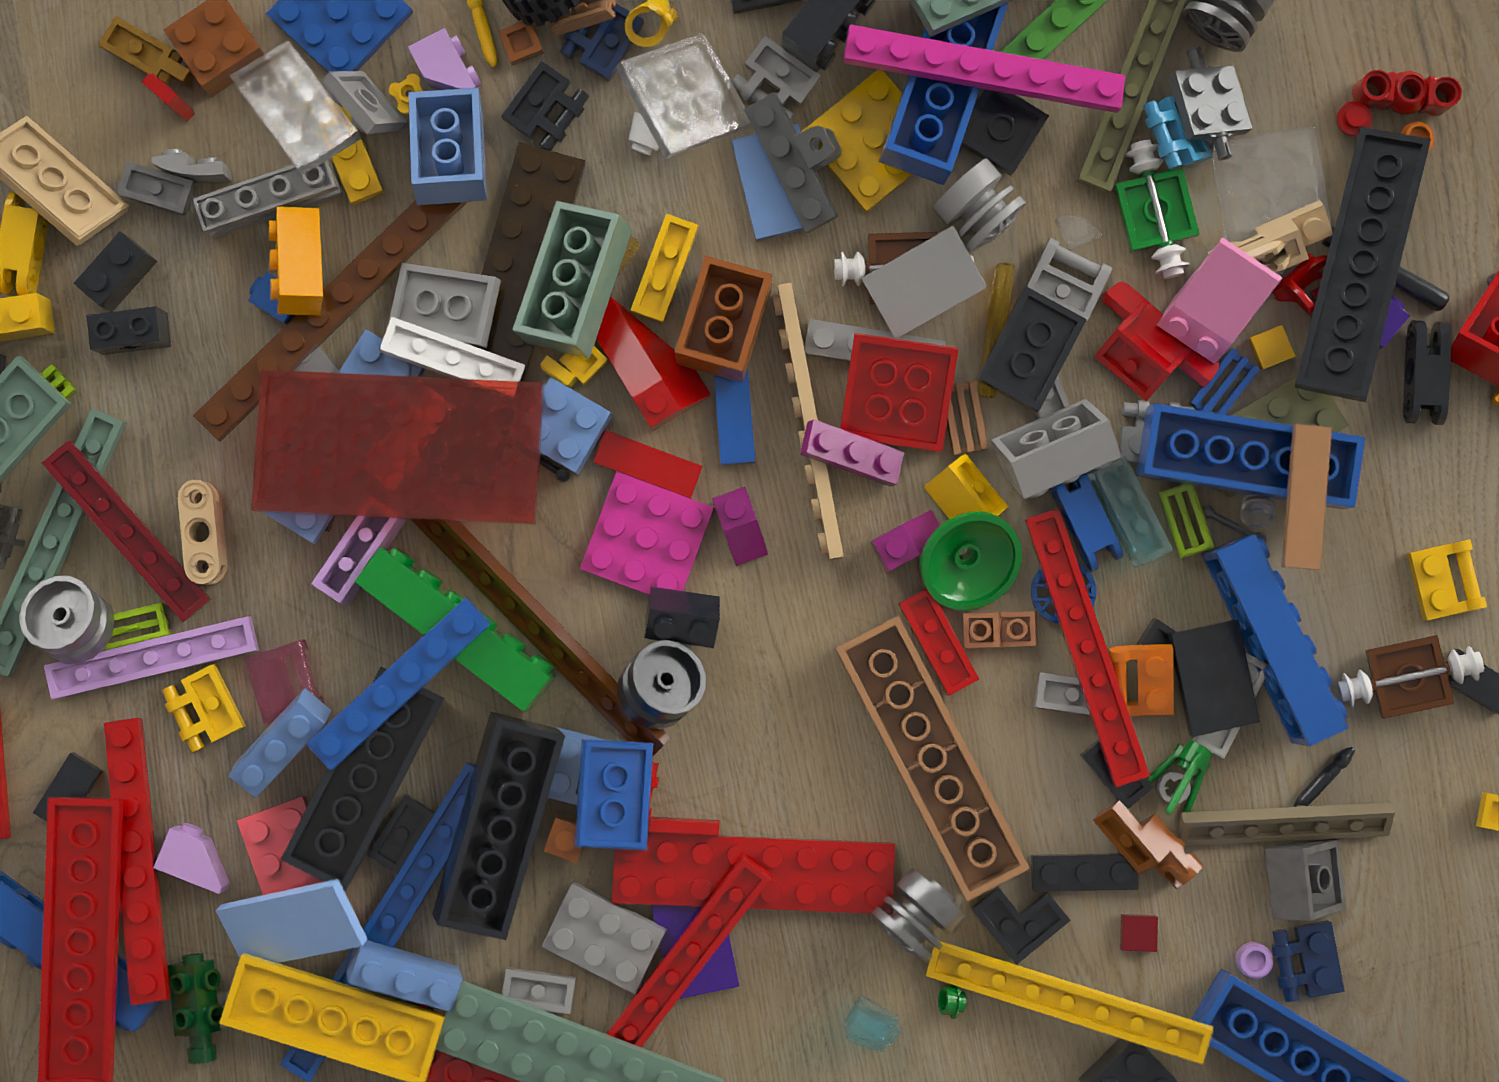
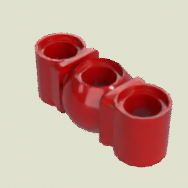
(1422, 91)

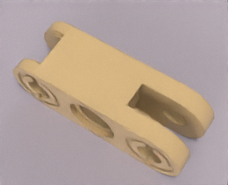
(191, 517)

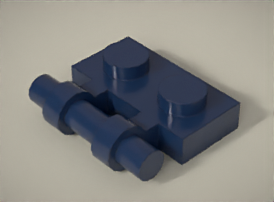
(607, 45)
(1318, 960)

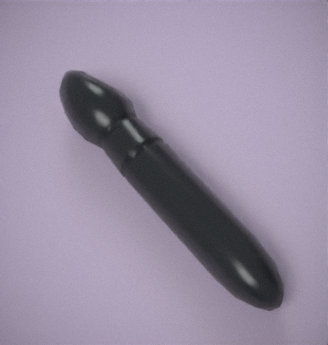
(1327, 775)

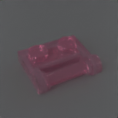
(272, 680)

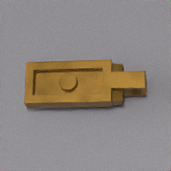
(144, 52)

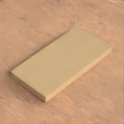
(56, 182)

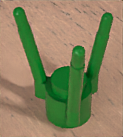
(1194, 762)

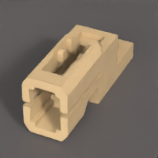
(1284, 239)

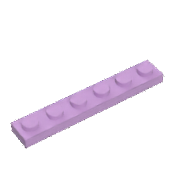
(153, 657)

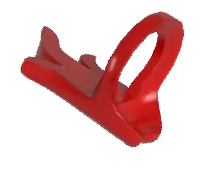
(1292, 285)

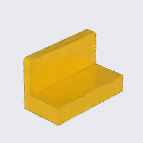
(964, 489)

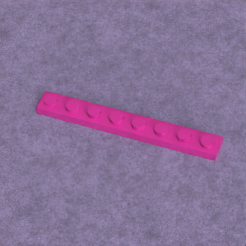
(984, 69)

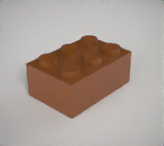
(723, 319)

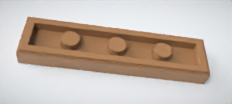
(1306, 497)

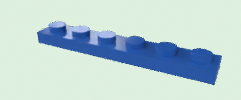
(398, 684)

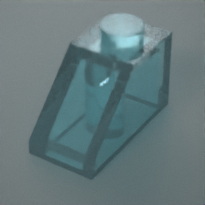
(871, 1024)

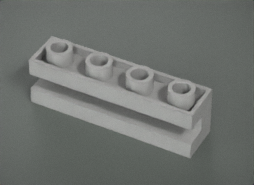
(257, 198)

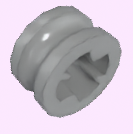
(1160, 786)

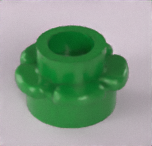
(951, 1001)

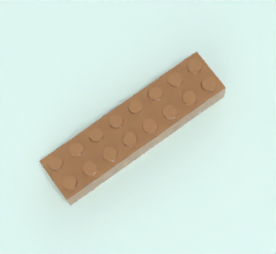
(932, 758)

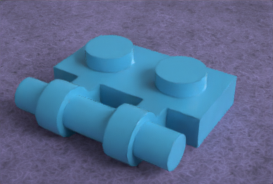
(1178, 148)

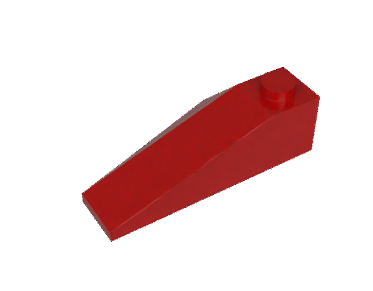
(648, 367)

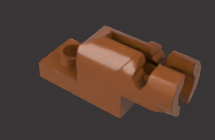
(1148, 844)

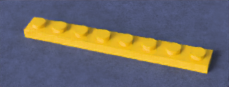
(1070, 1002)

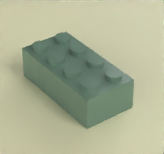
(572, 279)

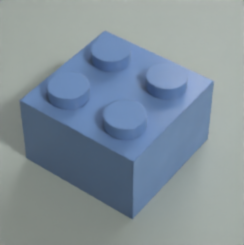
(570, 426)

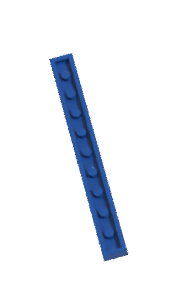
(401, 898)

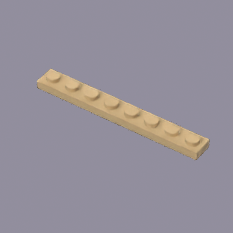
(805, 408)

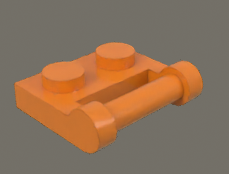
(1154, 677)

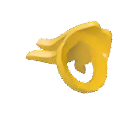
(666, 13)

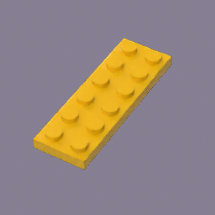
(332, 1019)

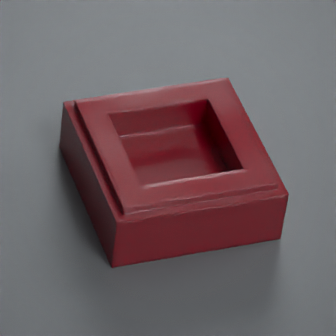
(1139, 932)

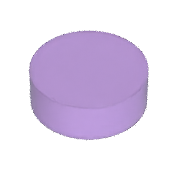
(1254, 960)

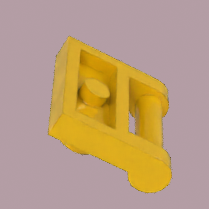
(1435, 583)

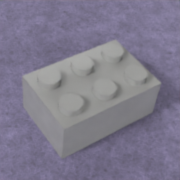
(1056, 449)

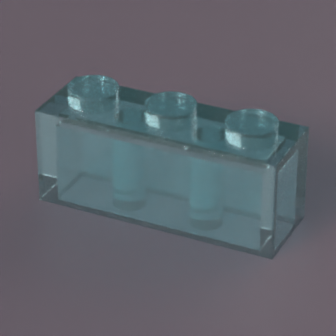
(1130, 512)

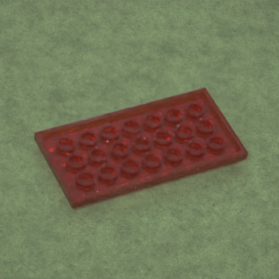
(398, 447)

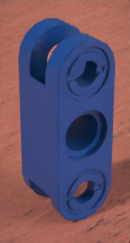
(1086, 520)

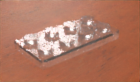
(295, 107)

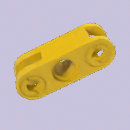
(21, 246)

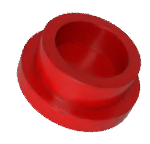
(1352, 117)

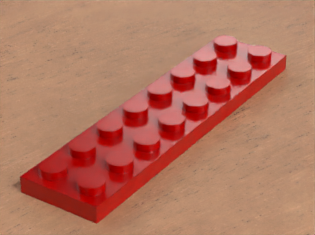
(803, 872)
(80, 940)

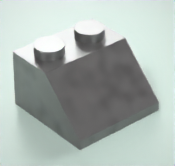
(1305, 880)

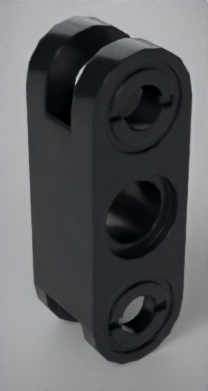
(1427, 371)

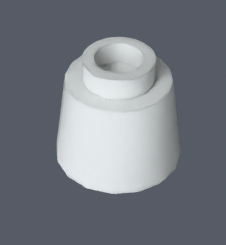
(641, 136)

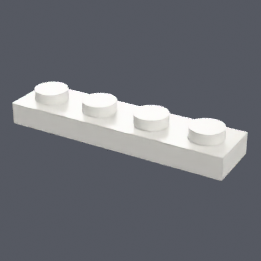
(446, 354)

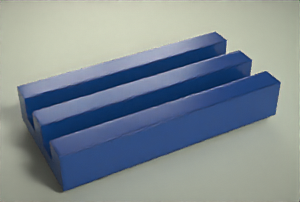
(1242, 363)

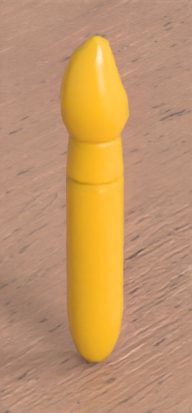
(483, 31)

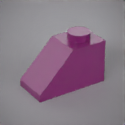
(740, 526)
(905, 541)

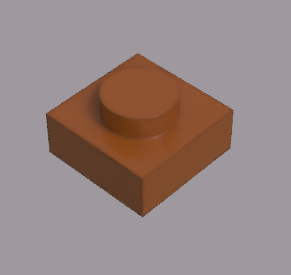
(520, 42)

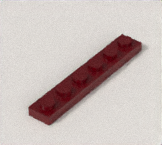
(125, 530)

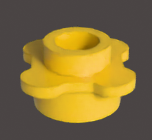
(399, 91)

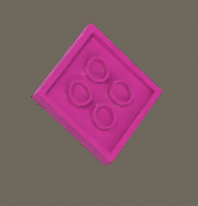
(646, 536)

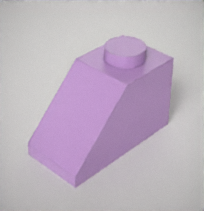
(192, 858)

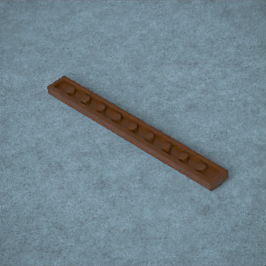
(339, 302)
(537, 626)

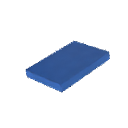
(614, 794)

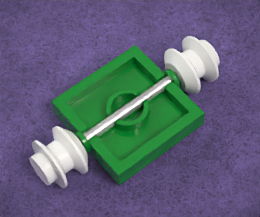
(1156, 209)

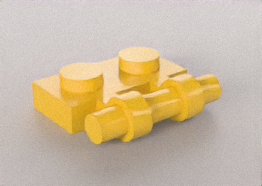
(212, 703)

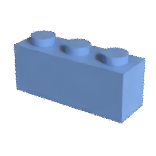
(280, 743)
(404, 975)

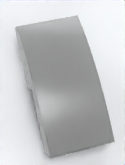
(183, 165)

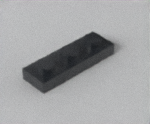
(1082, 872)

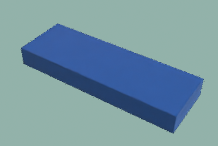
(734, 421)

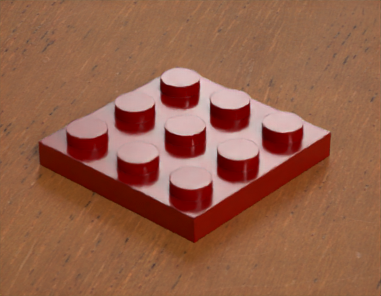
(899, 391)

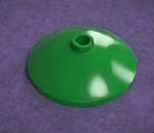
(981, 572)

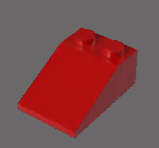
(1478, 340)

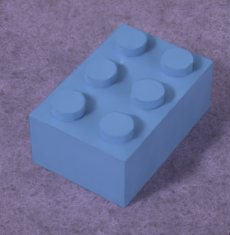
(447, 146)

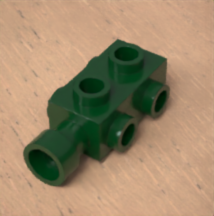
(195, 1005)

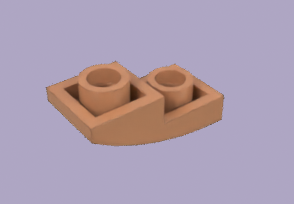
(1000, 629)

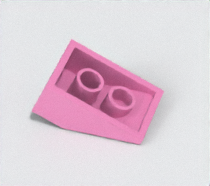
(1218, 300)

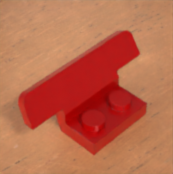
(1144, 352)

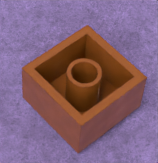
(214, 43)

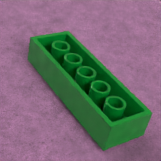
(423, 604)

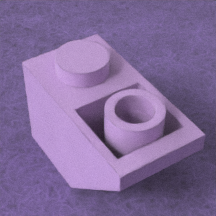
(441, 62)

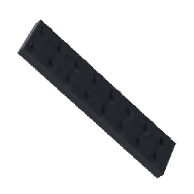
(1362, 264)

